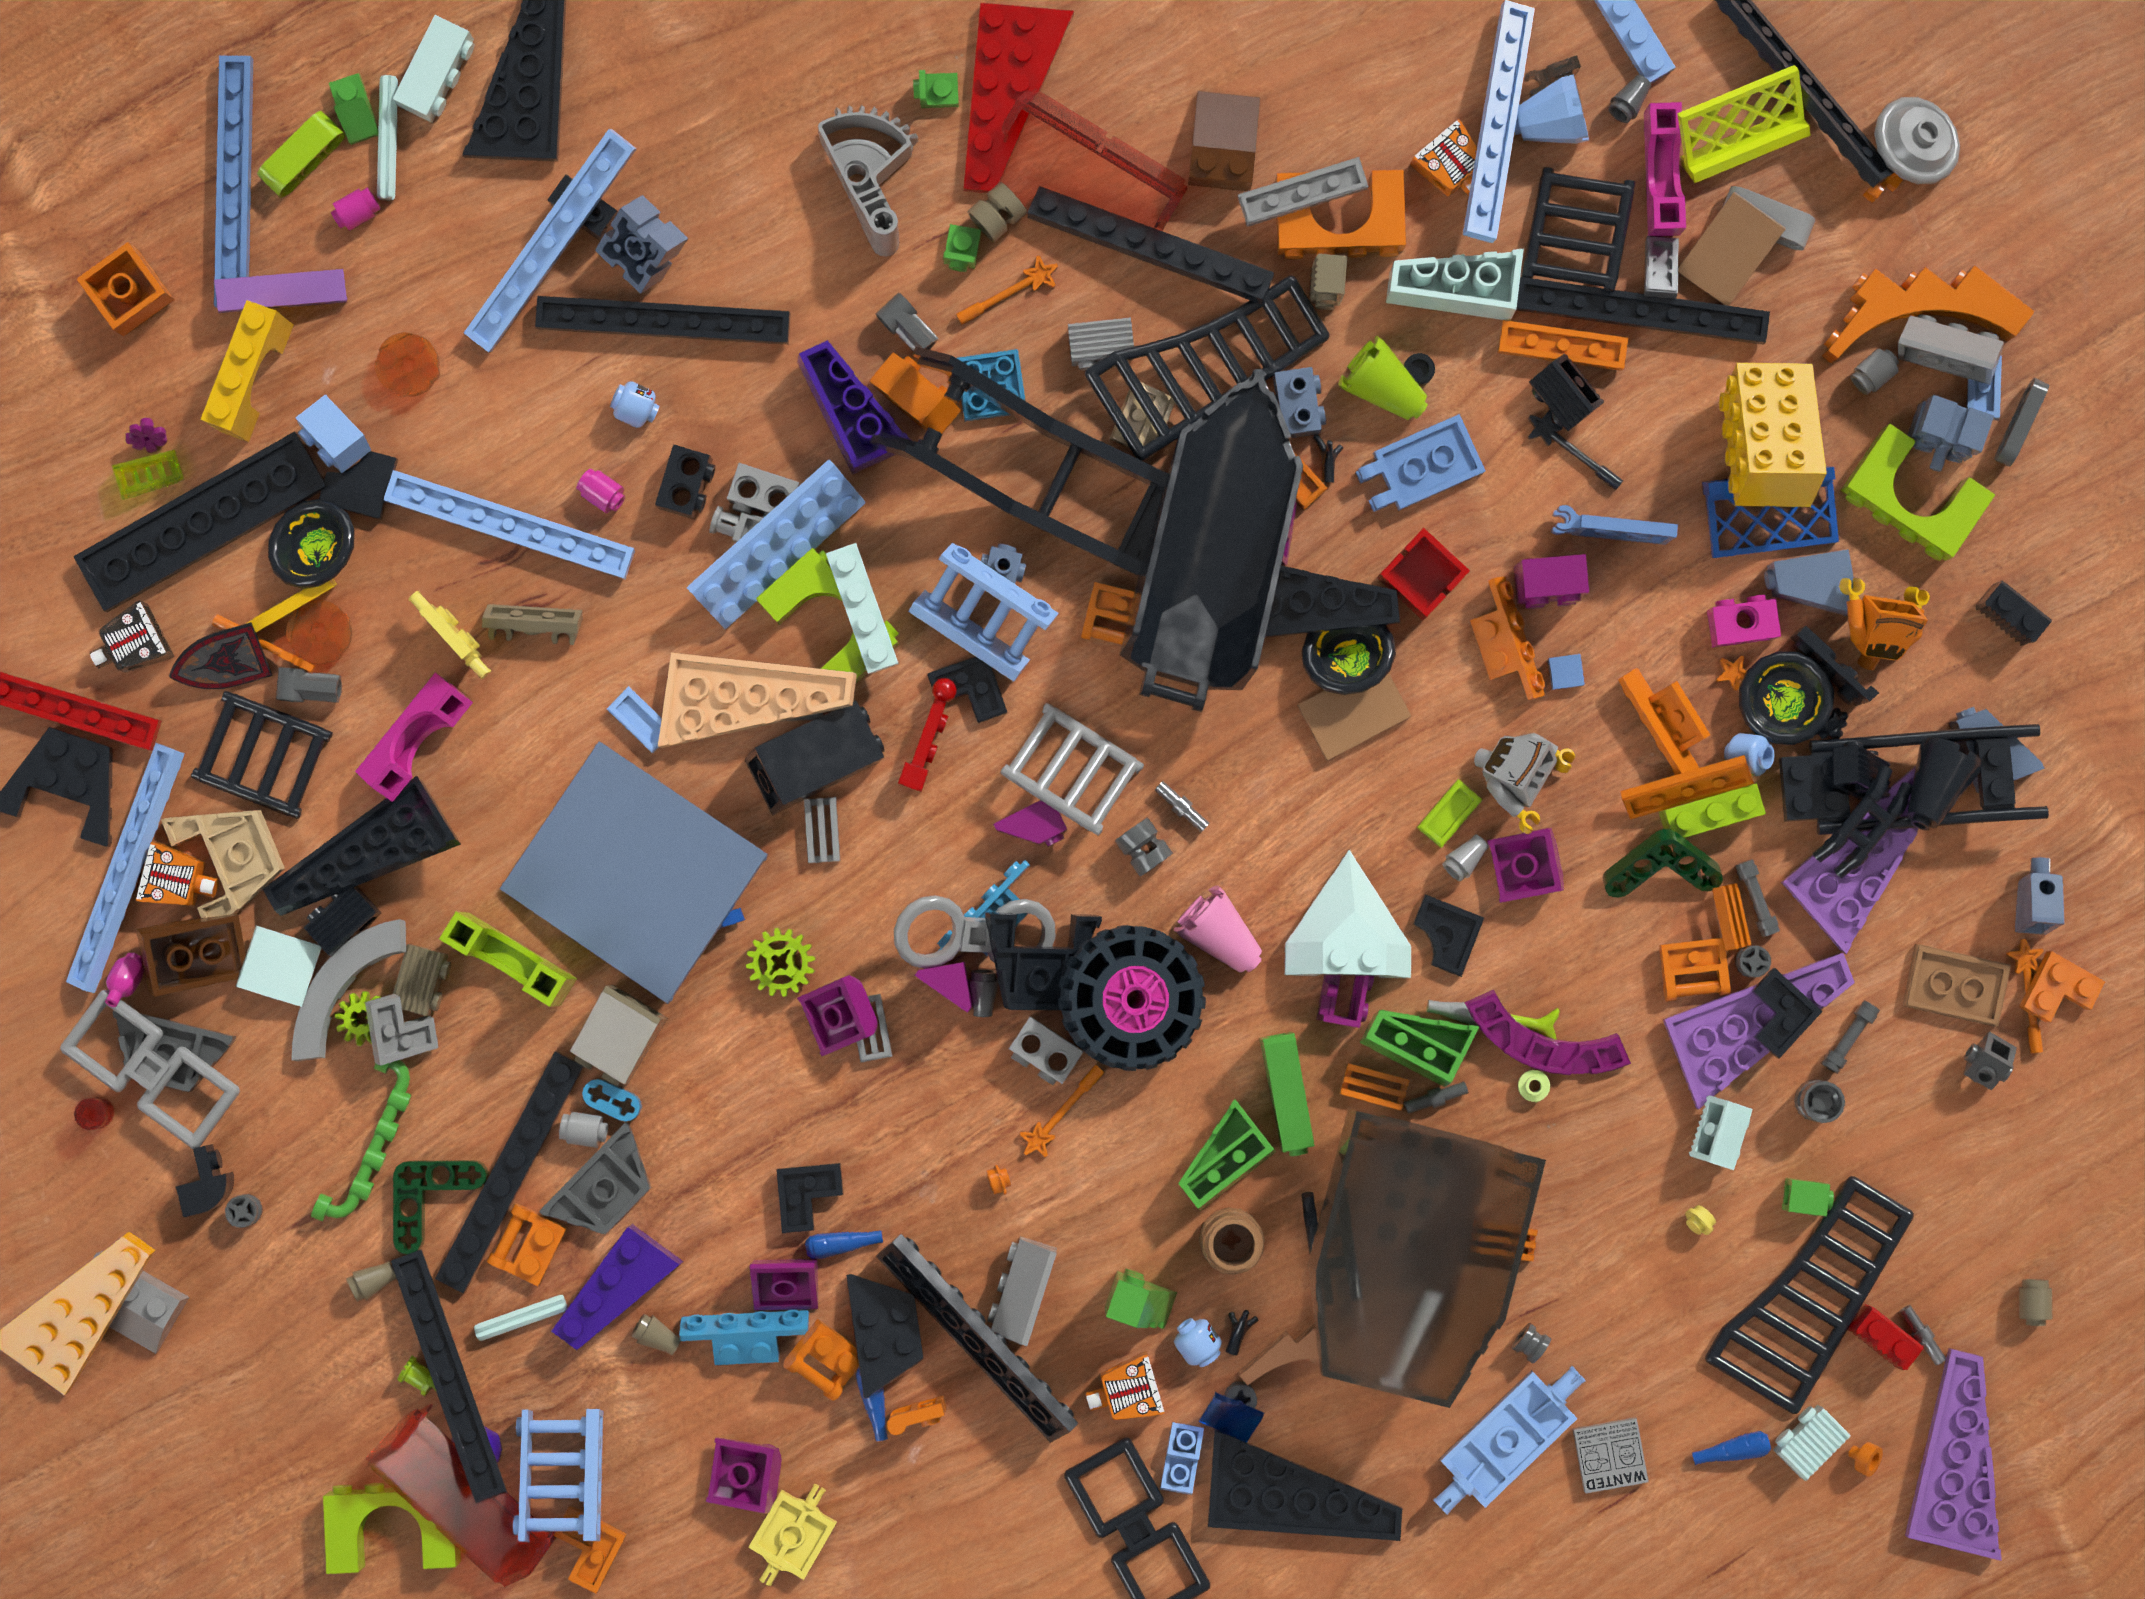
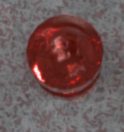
(101, 1111)

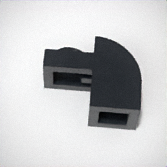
(212, 1187)

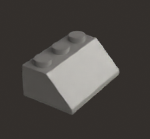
(1950, 348)
(1022, 1289)
(149, 1312)

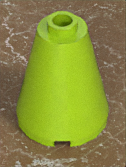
(1384, 381)

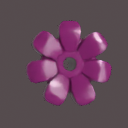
(146, 436)

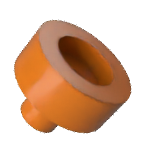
(1866, 1458)

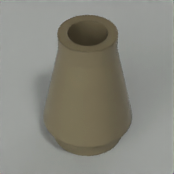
(369, 1281)
(655, 1334)

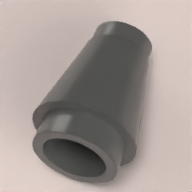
(1628, 101)
(983, 991)

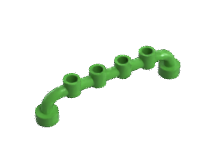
(373, 1157)

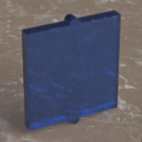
(1231, 1417)

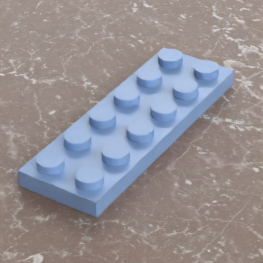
(776, 544)

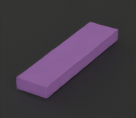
(281, 290)

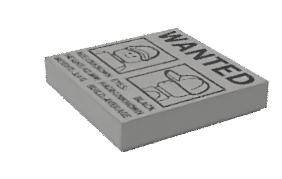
(1610, 1455)

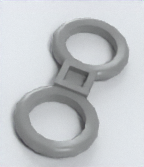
(968, 933)

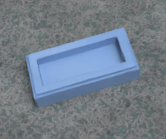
(637, 718)

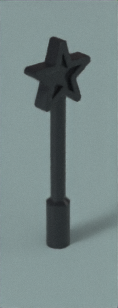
(1548, 430)

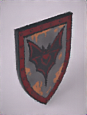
(222, 660)

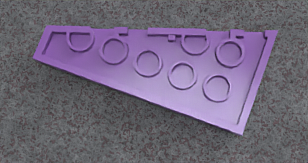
(1845, 902)
(1717, 1037)
(1956, 1476)

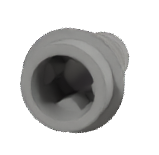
(1465, 858)

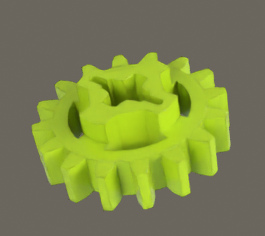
(769, 953)

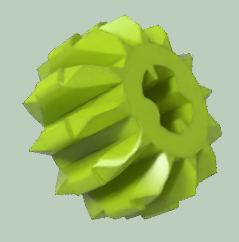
(350, 1018)

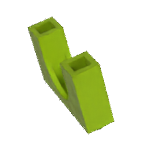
(1873, 488)
(810, 579)
(535, 973)
(345, 1521)

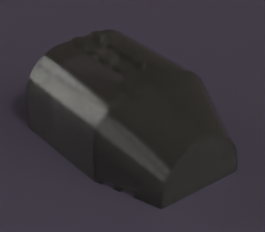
(1416, 1254)

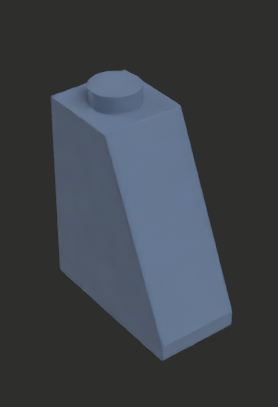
(1812, 580)
(2023, 760)

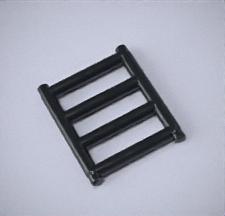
(1543, 209)
(233, 784)

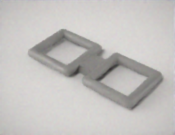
(150, 1070)

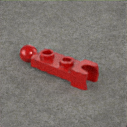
(914, 774)

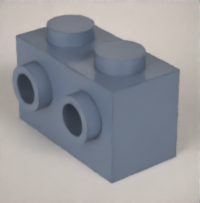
(1298, 401)

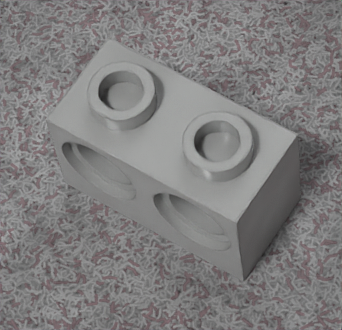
(766, 484)
(1050, 1044)

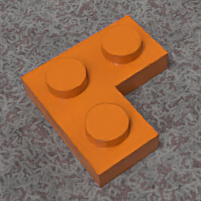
(2059, 979)
(595, 1555)

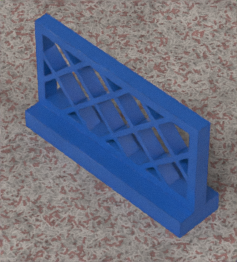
(1719, 490)

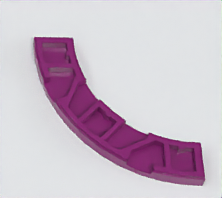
(1541, 1051)

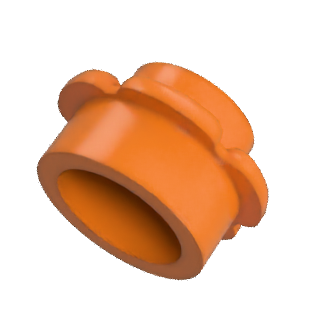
(998, 1180)

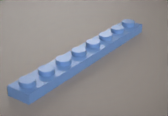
(233, 168)

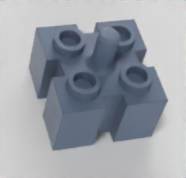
(641, 244)
(1950, 430)

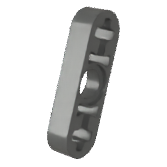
(2021, 422)

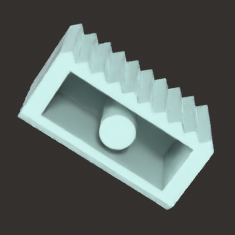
(1721, 1132)
(1810, 1441)

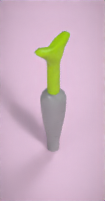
(1459, 1012)

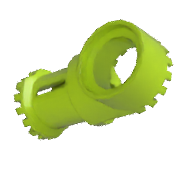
(417, 1376)

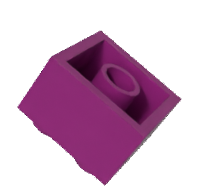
(1551, 580)

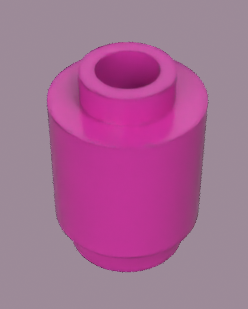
(355, 208)
(601, 490)

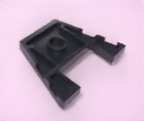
(69, 769)
(1032, 974)

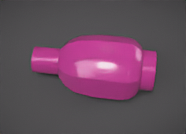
(124, 978)

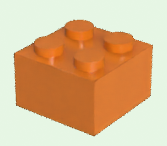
(125, 289)

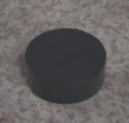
(1420, 367)

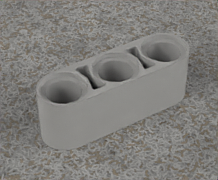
(1797, 223)

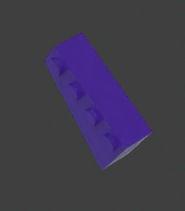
(847, 406)
(619, 1281)

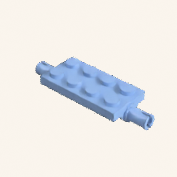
(1508, 1439)

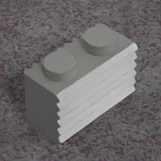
(1097, 339)

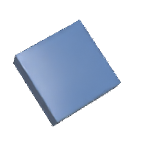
(1566, 672)

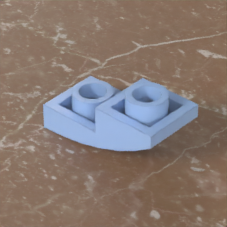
(1182, 1458)

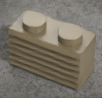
(1328, 281)
(421, 979)

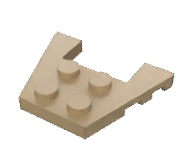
(239, 850)

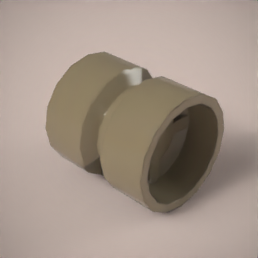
(997, 212)

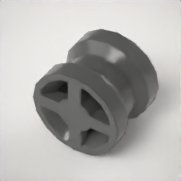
(1759, 961)
(237, 1211)
(1531, 1343)
(1242, 1392)

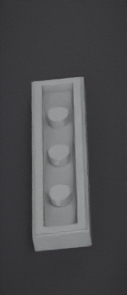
(1303, 191)

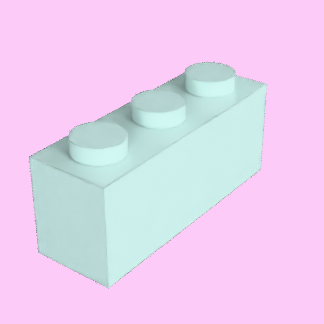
(434, 69)

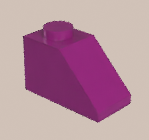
(1034, 824)

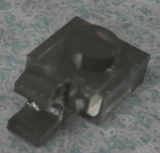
(1553, 73)

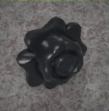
(1835, 724)

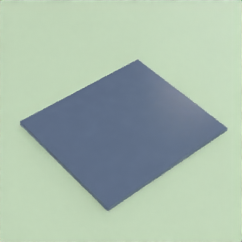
(634, 872)

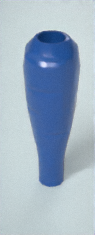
(832, 1244)
(875, 1409)
(1739, 1448)

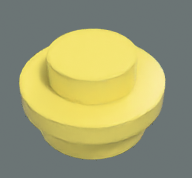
(1700, 1220)

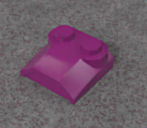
(1527, 865)
(839, 1014)
(744, 1475)

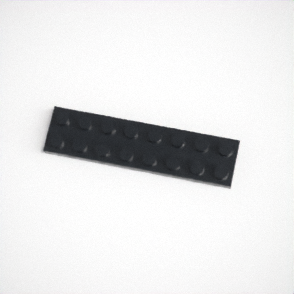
(200, 522)
(971, 1333)

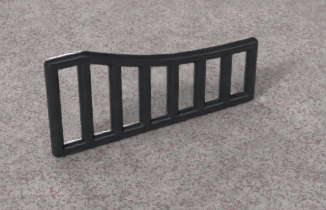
(1182, 341)
(1780, 1286)

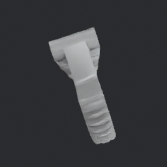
(875, 164)

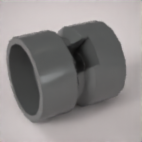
(1137, 837)
(1819, 1101)

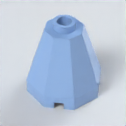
(1553, 115)

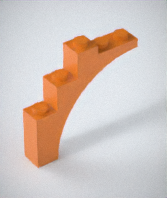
(1973, 299)

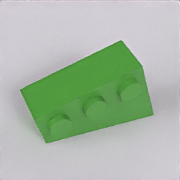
(1420, 1044)
(1226, 1157)
(1138, 1301)

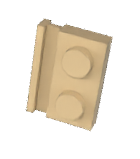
(1139, 420)

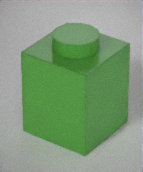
(1807, 1197)

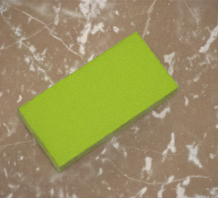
(1449, 813)

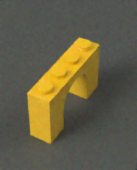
(229, 401)

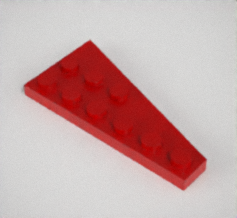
(1011, 56)

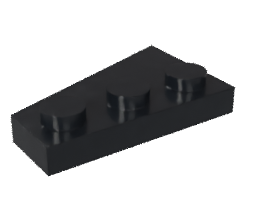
(1840, 674)

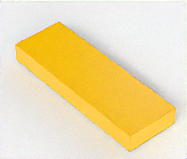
(289, 605)

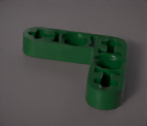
(1625, 877)
(416, 1191)

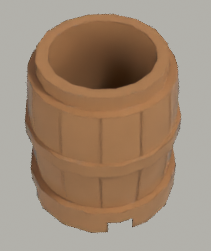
(1246, 1252)

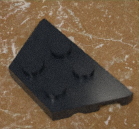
(883, 1331)

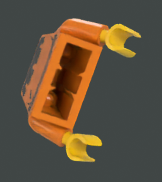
(1883, 625)

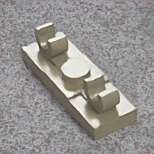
(532, 621)

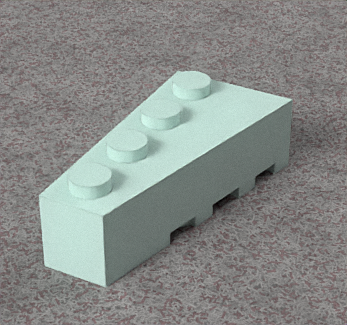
(1459, 284)

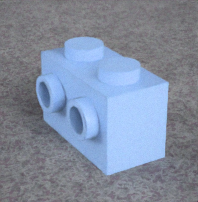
(333, 434)

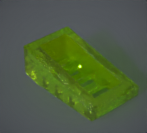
(151, 485)

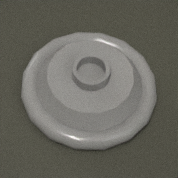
(1917, 140)

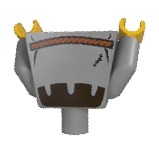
(1519, 770)

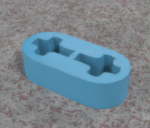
(609, 1107)

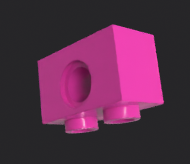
(1763, 621)

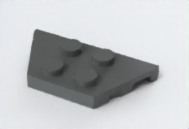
(202, 1042)
(603, 1186)

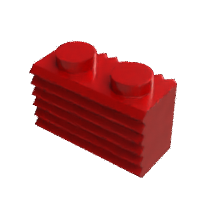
(1885, 1337)

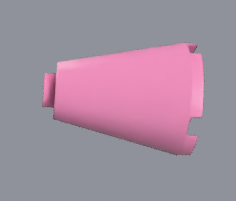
(1220, 931)

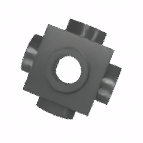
(1990, 1061)

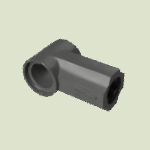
(902, 320)
(299, 685)

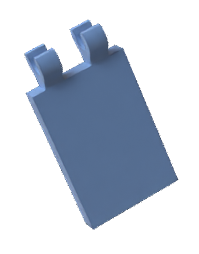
(1423, 464)
(1613, 527)

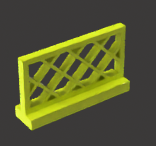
(1746, 142)

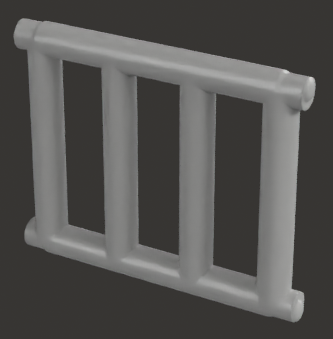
(1040, 788)

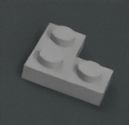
(394, 1038)

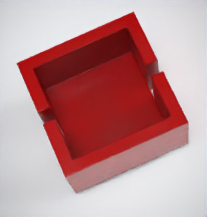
(1423, 574)

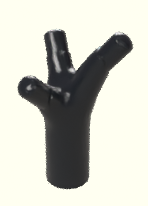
(1328, 458)
(1239, 1330)

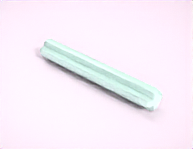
(387, 138)

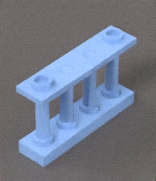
(969, 635)
(588, 1492)

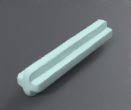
(520, 1317)

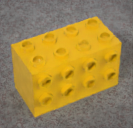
(1772, 435)

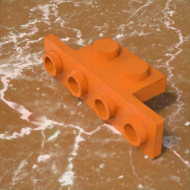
(1504, 641)
(1668, 718)

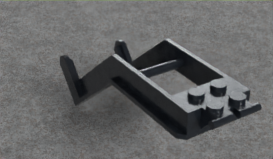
(961, 379)

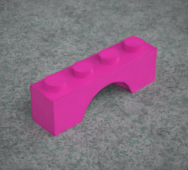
(1662, 151)
(390, 762)

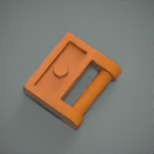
(1107, 603)
(1694, 958)
(536, 1250)
(829, 1349)
(925, 1412)

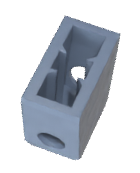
(2039, 900)

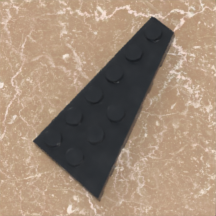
(526, 90)
(1325, 603)
(370, 847)
(1277, 1495)

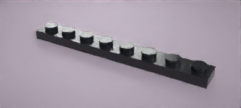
(1815, 97)
(1150, 245)
(1643, 311)
(662, 320)
(509, 1172)
(449, 1377)

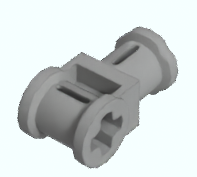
(742, 523)

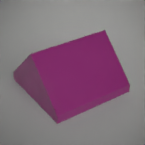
(950, 982)
(784, 1284)

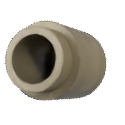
(2035, 1302)

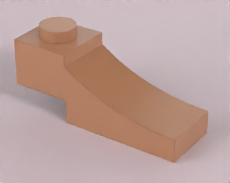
(1281, 1352)

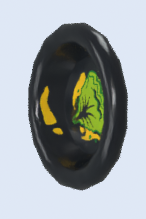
(311, 543)
(1349, 658)
(1786, 698)

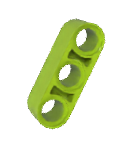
(301, 154)

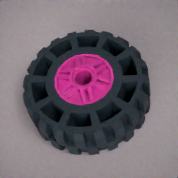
(1165, 1006)

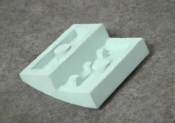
(278, 966)

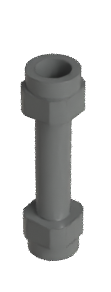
(1767, 924)
(1865, 1014)

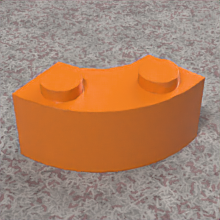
(913, 394)

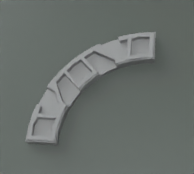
(335, 978)

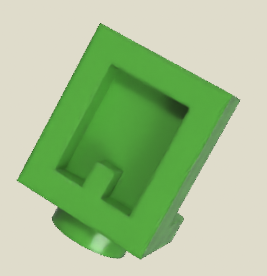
(936, 90)
(962, 248)

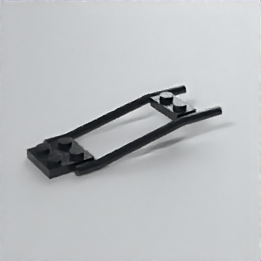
(1811, 795)

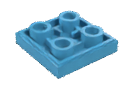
(999, 367)

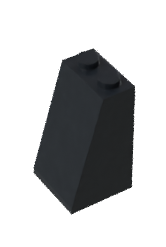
(814, 757)

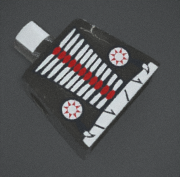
(132, 640)

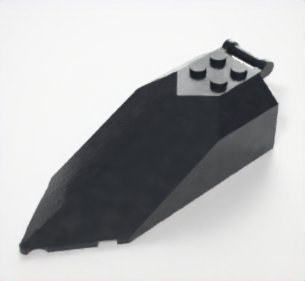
(1215, 548)

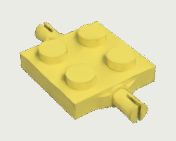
(460, 641)
(792, 1534)

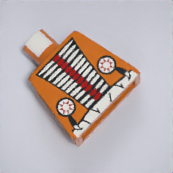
(1448, 160)
(173, 877)
(1128, 1390)

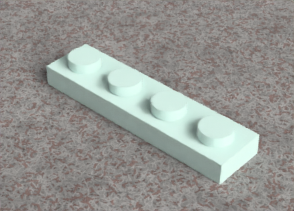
(862, 608)

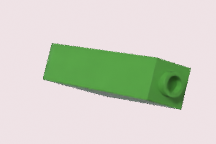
(1287, 1092)

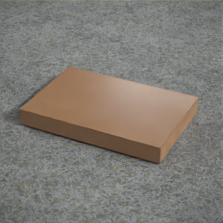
(1731, 249)
(1348, 720)
(1956, 985)

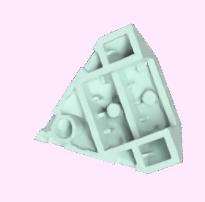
(1348, 931)

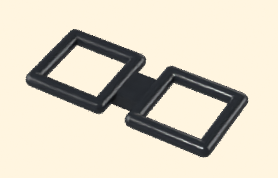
(1134, 1523)

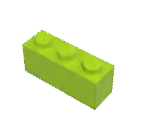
(1714, 811)

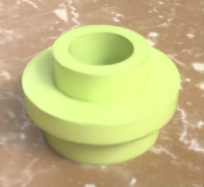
(1523, 1085)

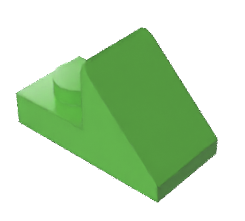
(354, 108)

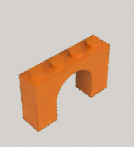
(1382, 232)

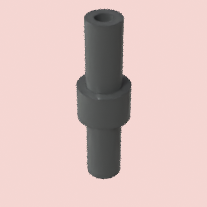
(1436, 1097)

